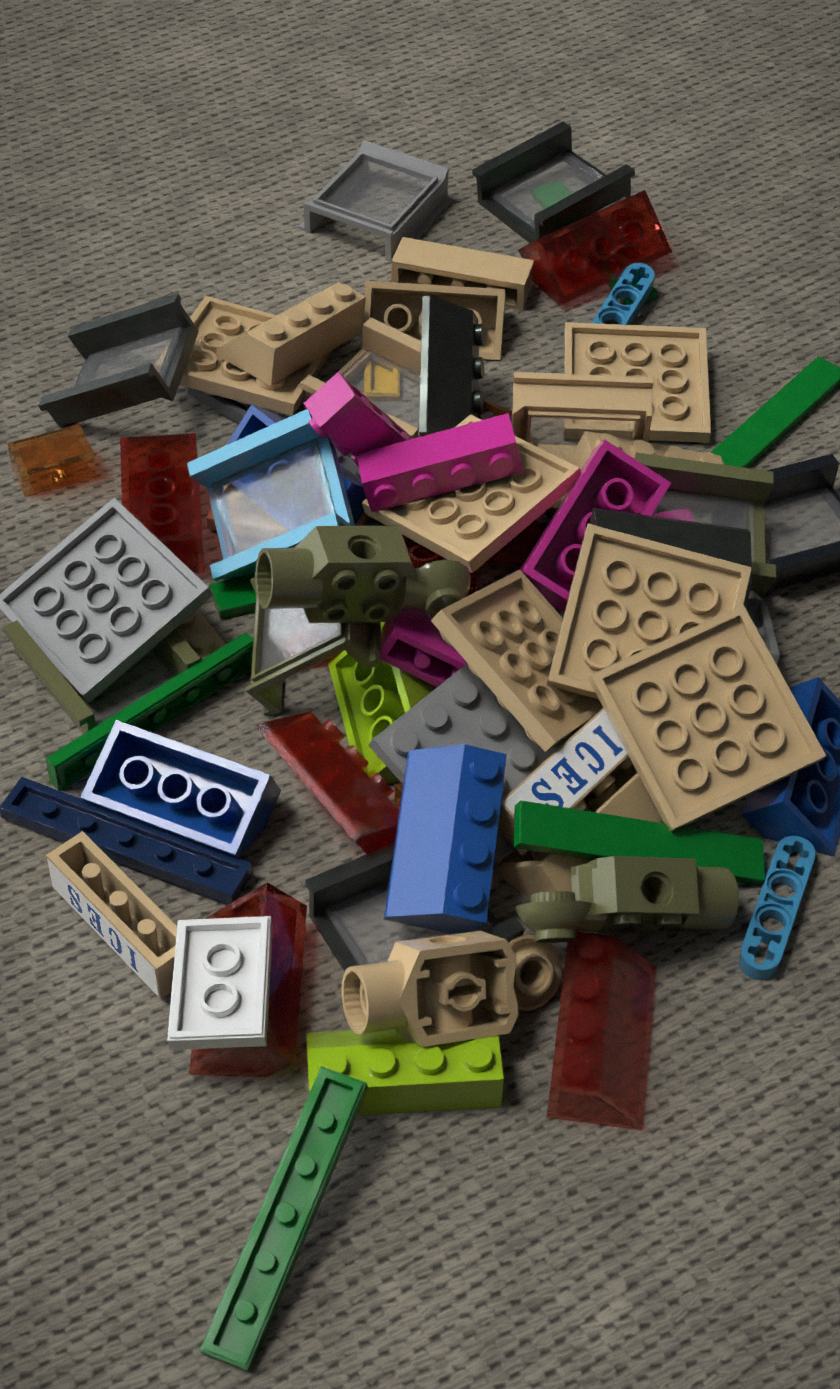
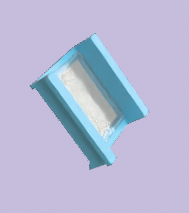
(271, 491)

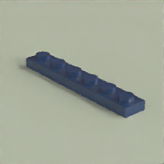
(128, 840)

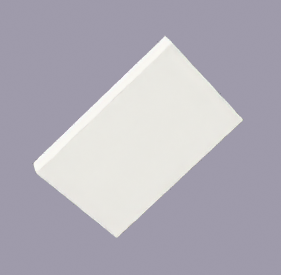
(221, 983)

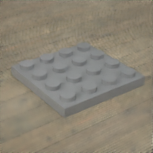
(103, 599)
(468, 714)

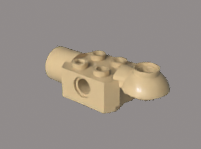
(451, 987)

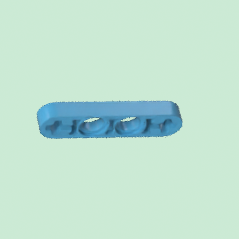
(624, 289)
(777, 907)

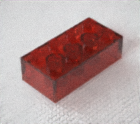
(163, 494)

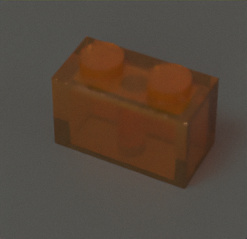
(52, 460)

